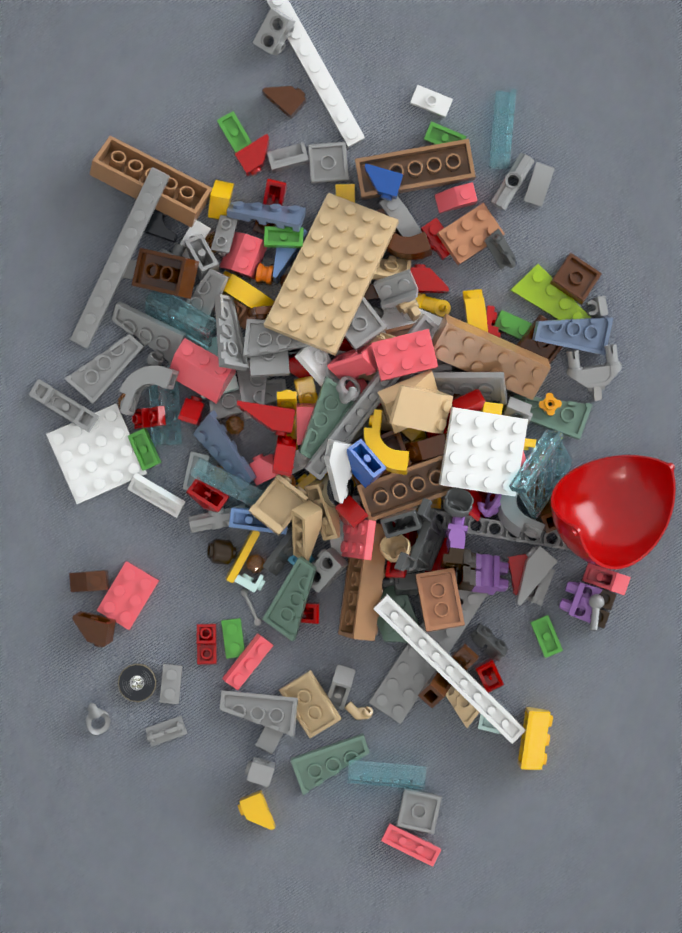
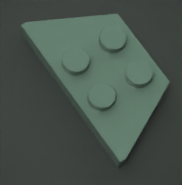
(404, 602)

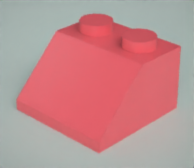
(244, 255)
(354, 363)

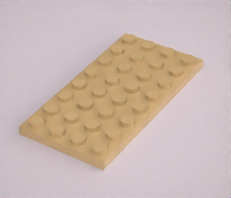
(331, 274)

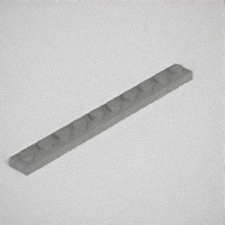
(120, 257)
(360, 409)

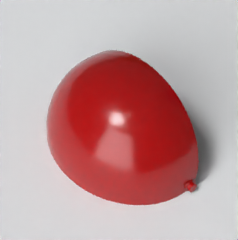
(614, 508)

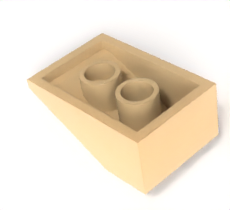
(388, 395)
(421, 409)

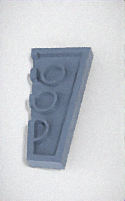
(280, 215)
(579, 334)
(215, 440)

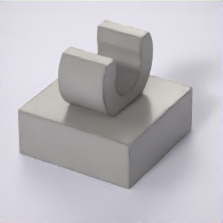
(599, 305)

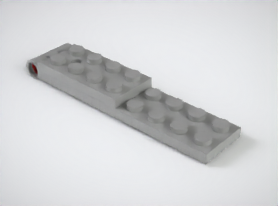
(412, 671)

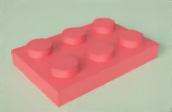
(404, 355)
(358, 540)
(128, 595)

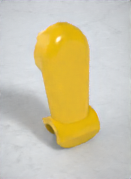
(433, 305)

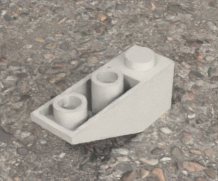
(338, 468)

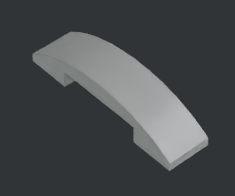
(63, 405)

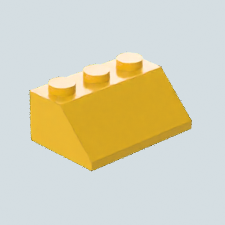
(534, 739)

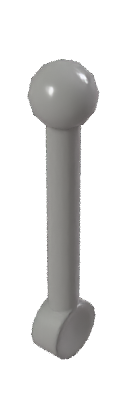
(257, 621)

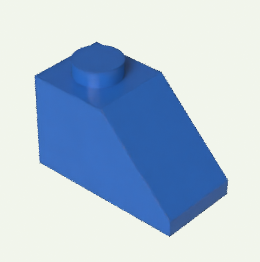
(384, 181)
(364, 463)

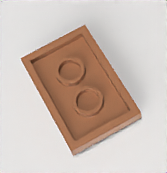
(467, 234)
(440, 600)

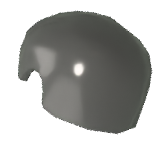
(458, 502)

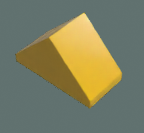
(220, 199)

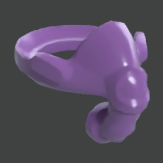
(491, 508)

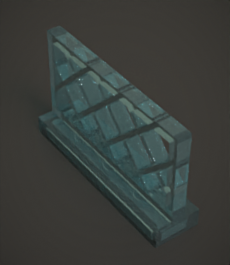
(535, 468)

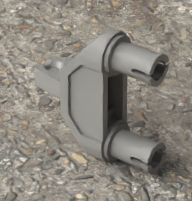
(595, 376)

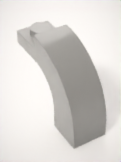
(142, 379)
(515, 520)

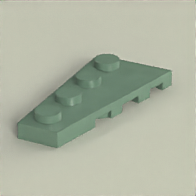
(324, 418)
(568, 418)
(289, 604)
(320, 764)

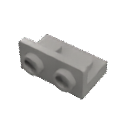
(396, 289)

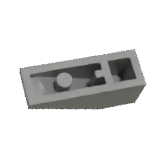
(407, 226)
(535, 569)

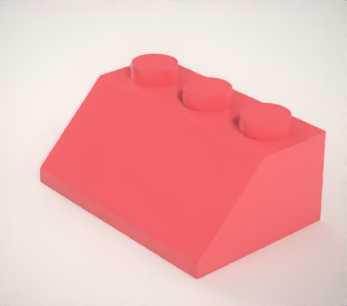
(201, 371)

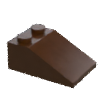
(165, 273)

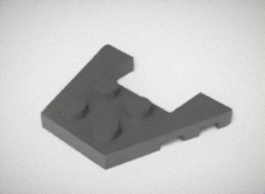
(428, 542)

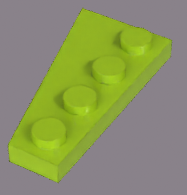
(537, 290)

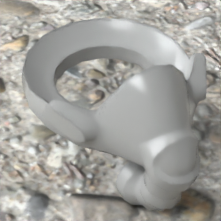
(351, 394)
(95, 712)

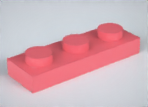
(247, 661)
(411, 844)

